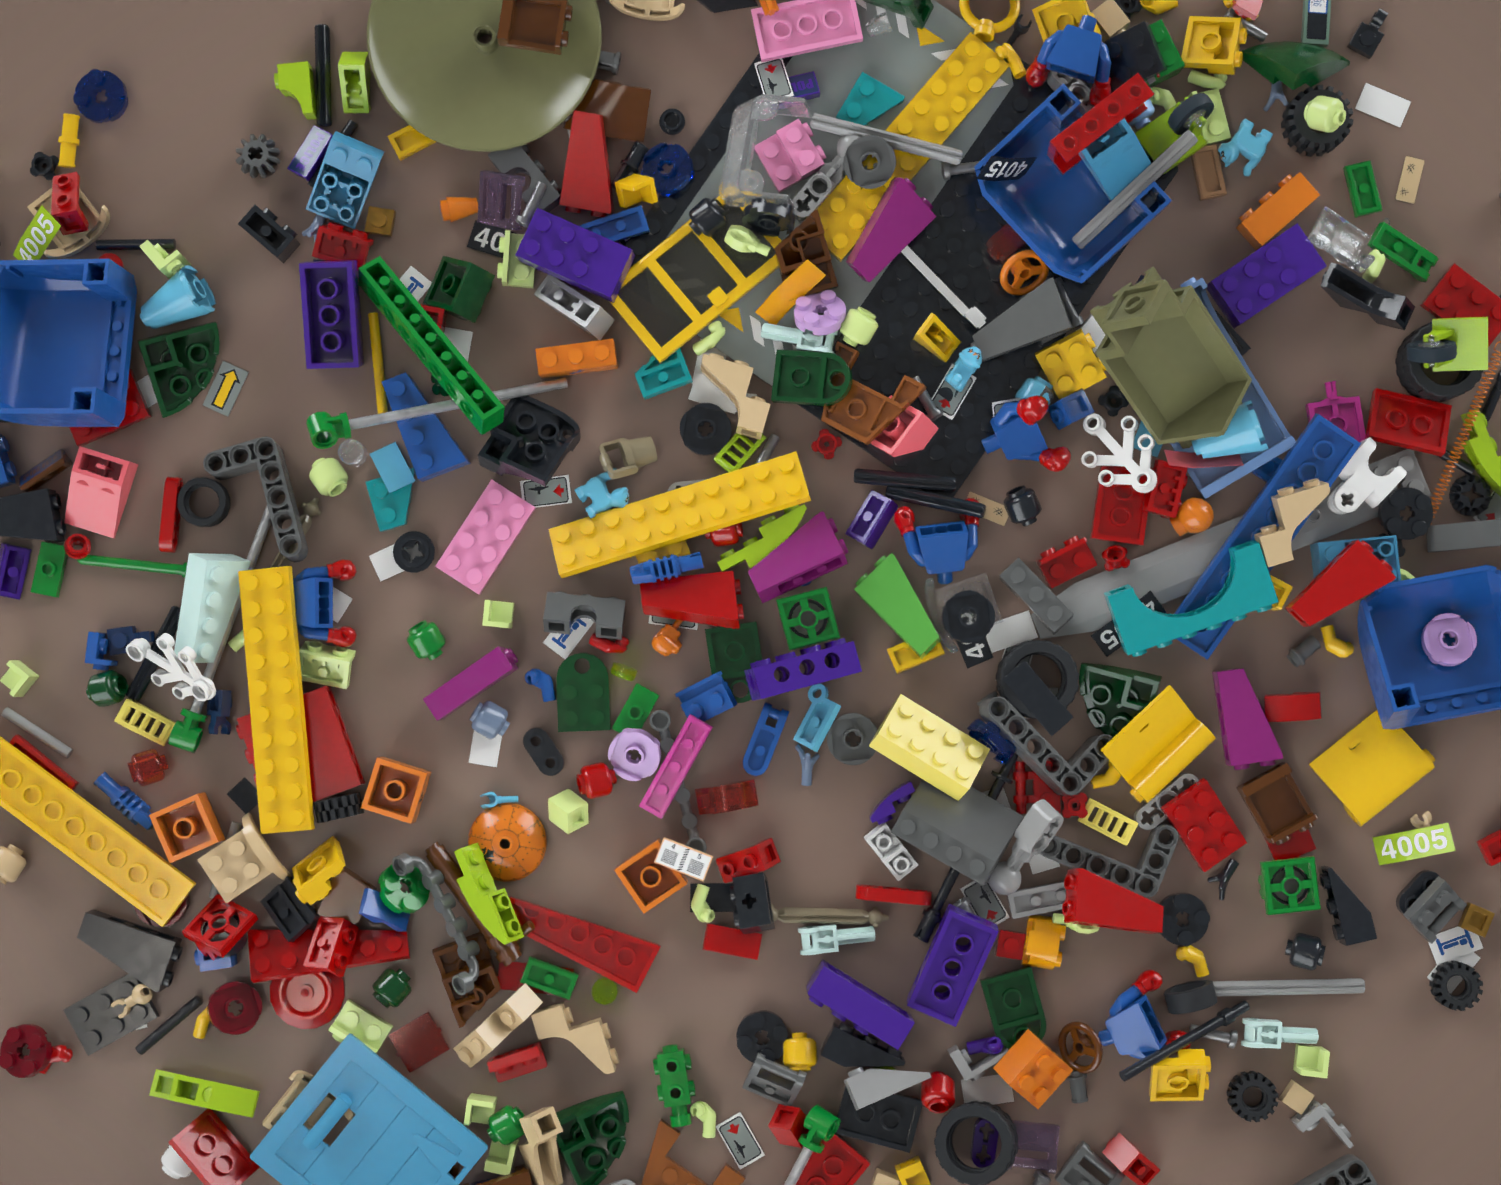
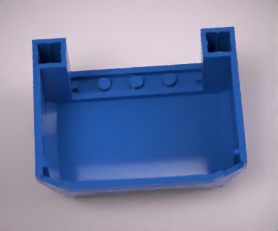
(1053, 207)
(65, 341)
(1401, 676)

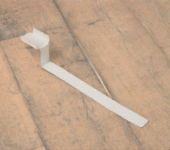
(971, 314)

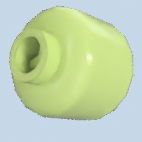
(1324, 114)
(858, 326)
(328, 477)

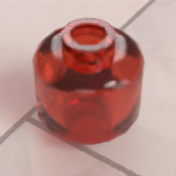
(147, 767)

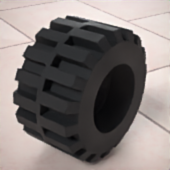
(1302, 135)

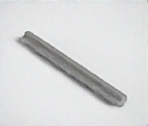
(896, 141)
(1140, 183)
(1289, 987)

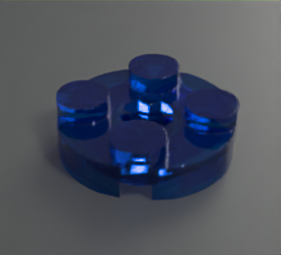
(86, 98)
(678, 176)
(989, 736)

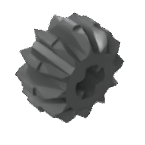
(252, 164)

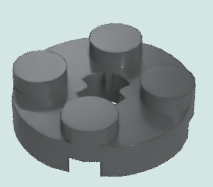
(857, 152)
(843, 750)

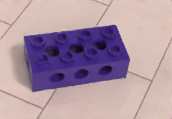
(842, 662)
(961, 980)

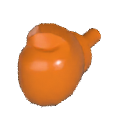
(667, 640)

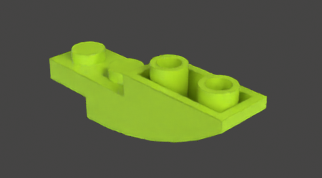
(1482, 451)
(773, 534)
(488, 903)
(204, 1093)

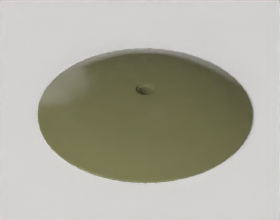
(472, 91)

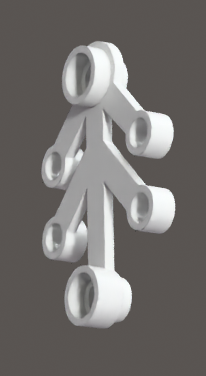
(1122, 456)
(199, 686)

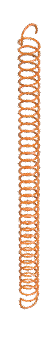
(1463, 429)

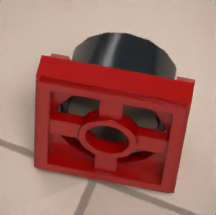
(222, 933)

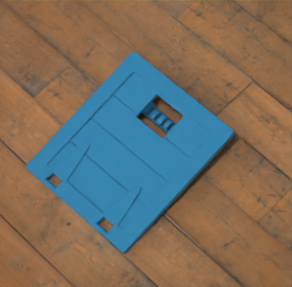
(390, 1141)

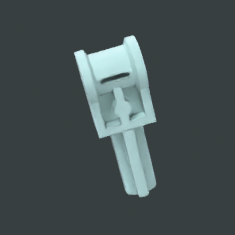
(805, 340)
(827, 938)
(1270, 1034)

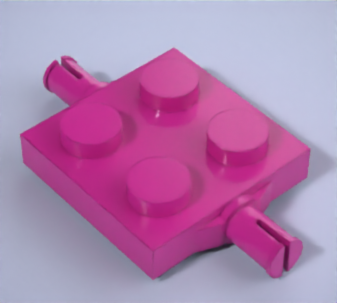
(1340, 411)

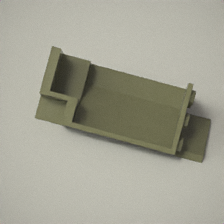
(1170, 360)

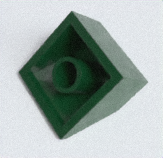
(459, 288)

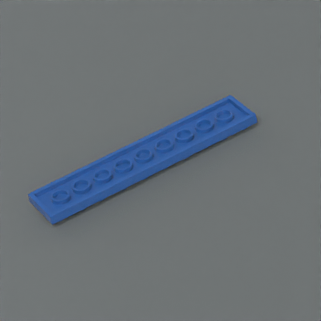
(1318, 453)

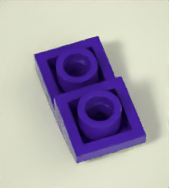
(885, 808)

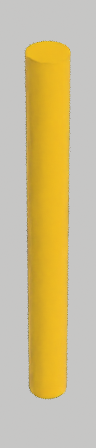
(377, 359)

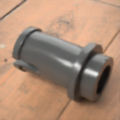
(1303, 651)
(1078, 1087)

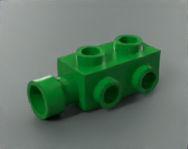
(675, 1079)

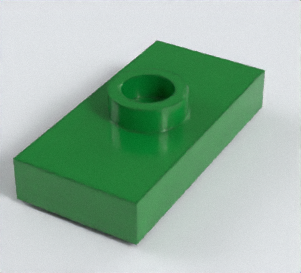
(1362, 188)
(49, 569)
(636, 709)
(549, 978)

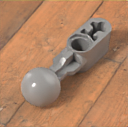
(829, 174)
(1031, 839)

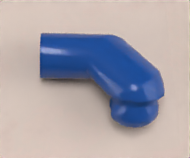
(543, 681)

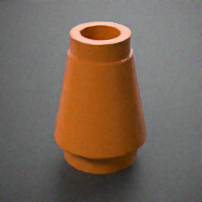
(458, 207)

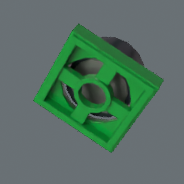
(807, 618)
(1287, 884)

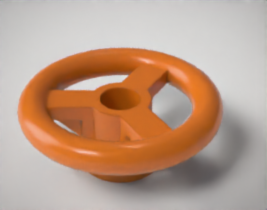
(1022, 270)

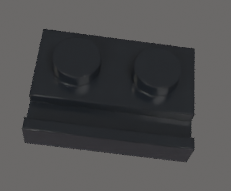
(288, 911)

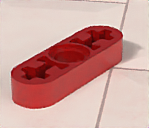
(170, 515)
(893, 894)

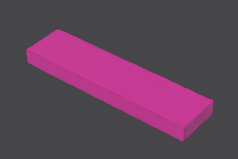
(676, 766)

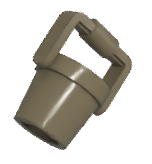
(634, 454)

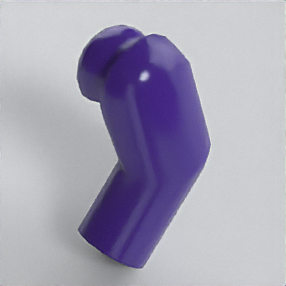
(987, 1045)

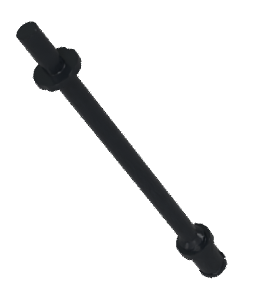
(932, 914)

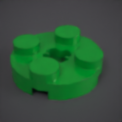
(402, 901)

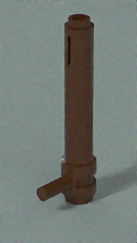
(443, 861)

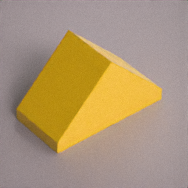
(937, 338)

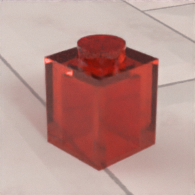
(1004, 244)

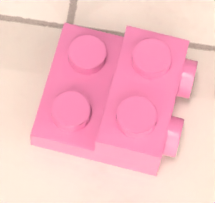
(790, 155)

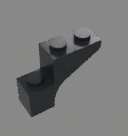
(1360, 295)

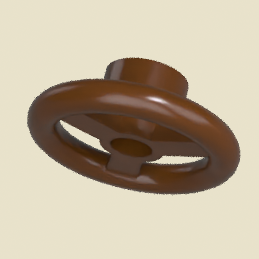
(1083, 1044)

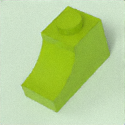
(298, 82)
(355, 82)

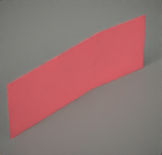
(1190, 460)

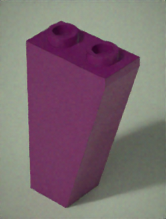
(890, 228)
(800, 559)
(471, 682)
(1242, 722)

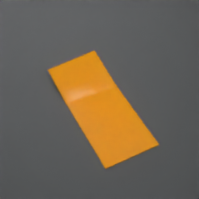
(795, 286)

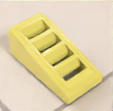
(124, 712)
(1128, 832)

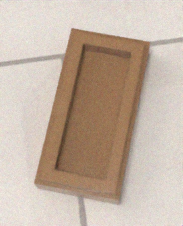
(1208, 173)

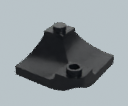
(529, 440)

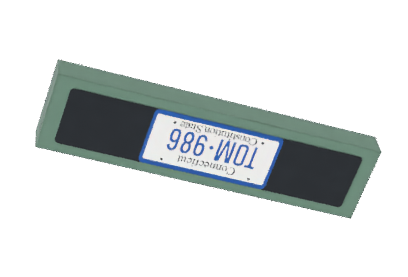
(1316, 22)

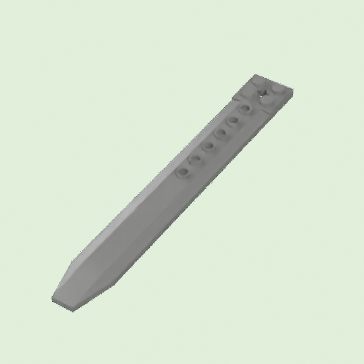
(1178, 566)

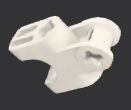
(1361, 484)

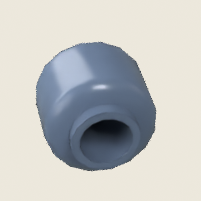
(489, 719)

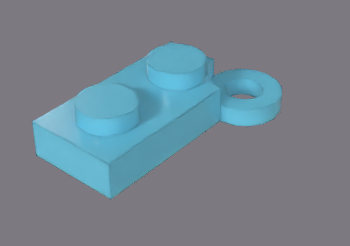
(817, 719)

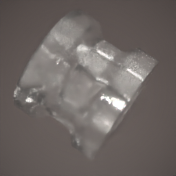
(348, 451)

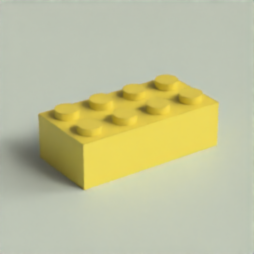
(929, 747)

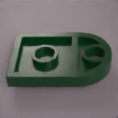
(807, 378)
(733, 652)
(583, 698)
(1014, 1004)

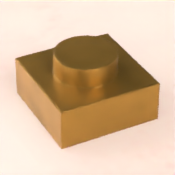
(380, 221)
(1476, 919)

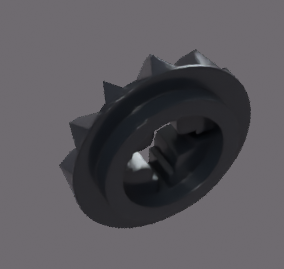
(1461, 502)
(408, 541)

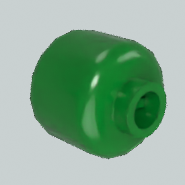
(426, 640)
(506, 1125)

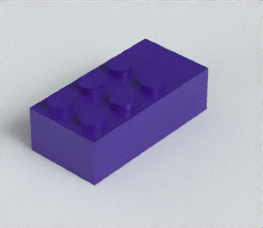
(575, 255)
(1265, 276)
(331, 314)
(859, 1004)

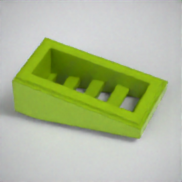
(724, 464)

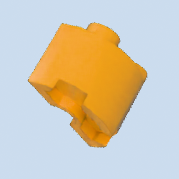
(1043, 942)

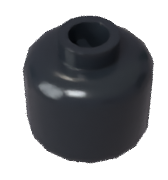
(708, 217)
(1022, 505)
(1305, 951)

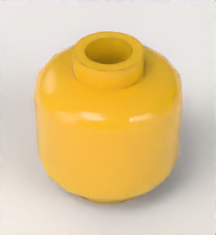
(800, 1052)

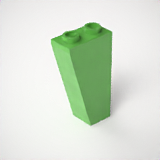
(896, 603)

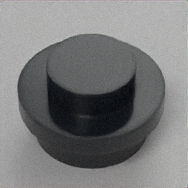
(672, 121)

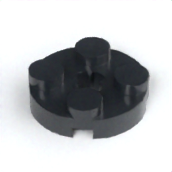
(768, 218)
(713, 441)
(1421, 515)
(958, 628)
(1197, 919)
(756, 1022)

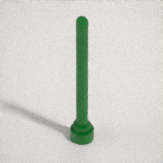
(131, 564)

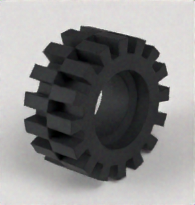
(338, 807)
(1471, 990)
(1268, 1096)

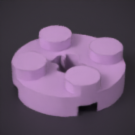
(826, 302)
(1457, 628)
(648, 749)

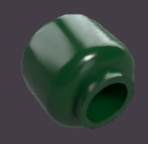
(107, 688)
(392, 987)

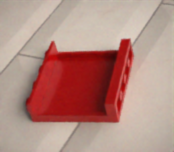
(1122, 103)
(329, 748)

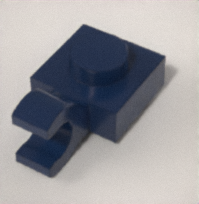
(120, 637)
(219, 709)

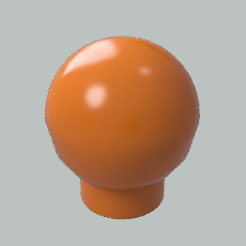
(1193, 516)

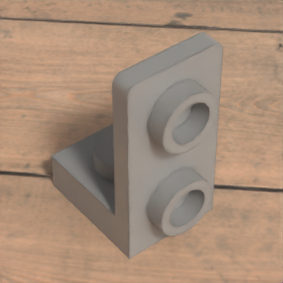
(975, 1071)
(1311, 1117)

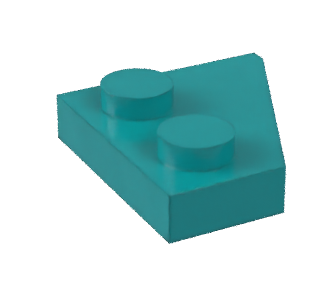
(868, 101)
(663, 377)
(392, 507)

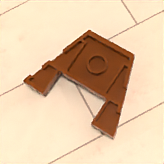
(863, 410)
(665, 1171)

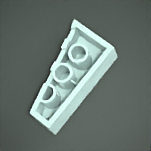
(208, 602)

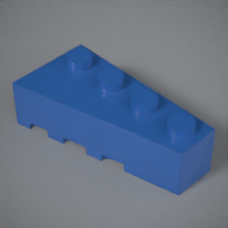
(425, 437)

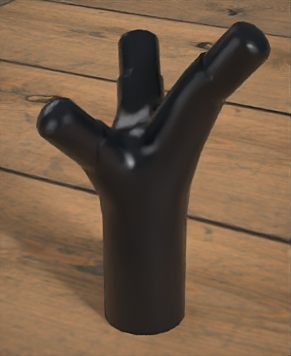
(1224, 877)

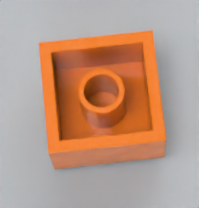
(396, 790)
(187, 827)
(649, 881)
(1033, 1069)

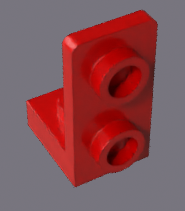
(65, 204)
(748, 861)

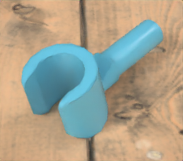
(494, 799)

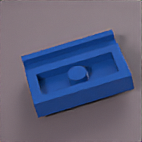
(707, 697)

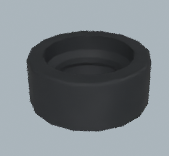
(189, 488)
(1190, 997)

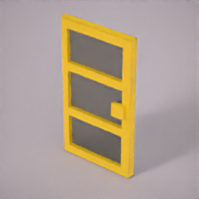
(689, 284)

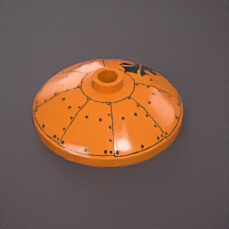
(525, 836)

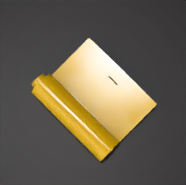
(1157, 745)
(1373, 771)

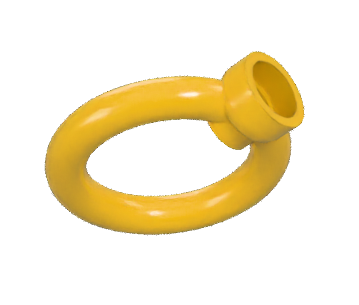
(985, 28)

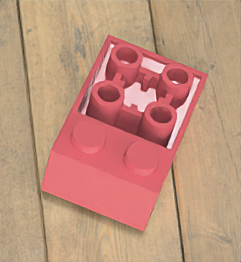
(98, 491)

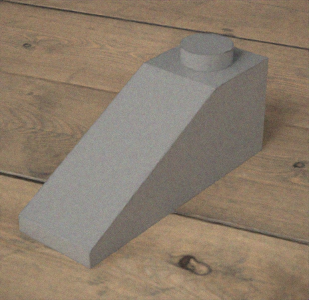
(574, 307)
(876, 1084)

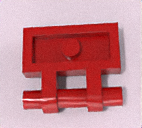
(1040, 789)

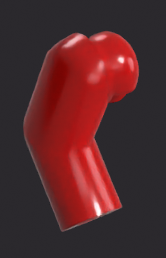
(609, 646)
(59, 1053)

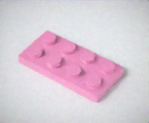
(806, 27)
(485, 537)

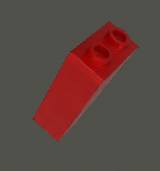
(587, 167)
(1343, 581)
(695, 599)
(1104, 904)

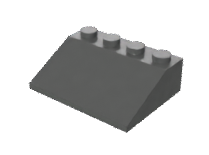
(961, 833)

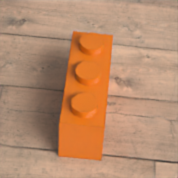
(1277, 210)
(576, 358)

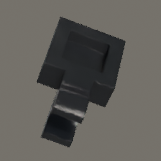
(1367, 36)

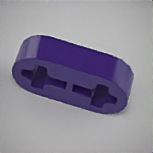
(978, 1141)

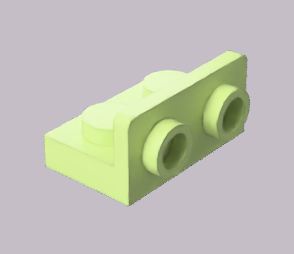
(1216, 127)
(164, 262)
(512, 270)
(326, 664)
(362, 1024)

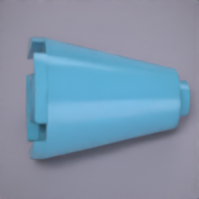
(178, 300)
(1241, 437)

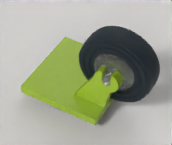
(1169, 126)
(1453, 345)

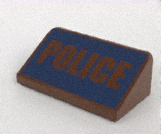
(44, 471)

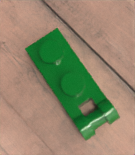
(1403, 251)

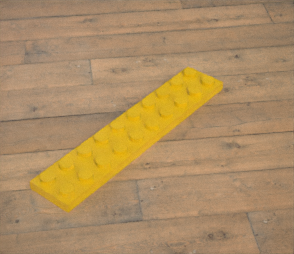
(928, 117)
(679, 514)
(276, 700)
(90, 837)

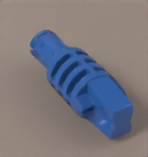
(665, 567)
(125, 801)

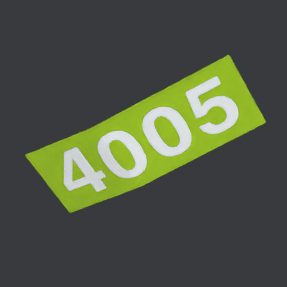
(37, 236)
(1414, 844)

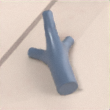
(1276, 93)
(313, 228)
(807, 765)

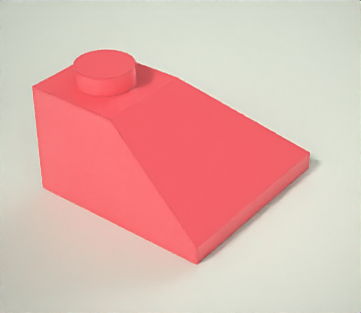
(906, 434)

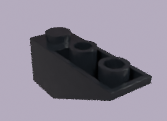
(1351, 917)
(853, 1050)

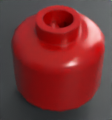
(726, 536)
(596, 780)
(938, 1092)

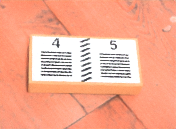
(683, 859)

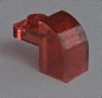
(726, 797)

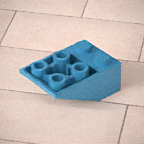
(1115, 159)
(344, 180)
(1384, 548)

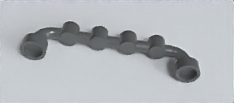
(660, 721)
(443, 903)

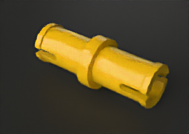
(68, 140)

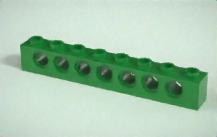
(431, 345)

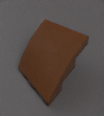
(622, 108)
(805, 243)
(484, 987)

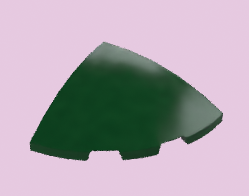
(1294, 62)
(180, 364)
(1115, 694)
(593, 1136)

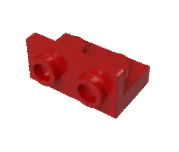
(340, 245)
(1166, 495)
(1066, 562)
(331, 945)
(518, 1062)

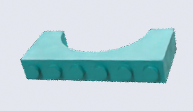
(1244, 591)

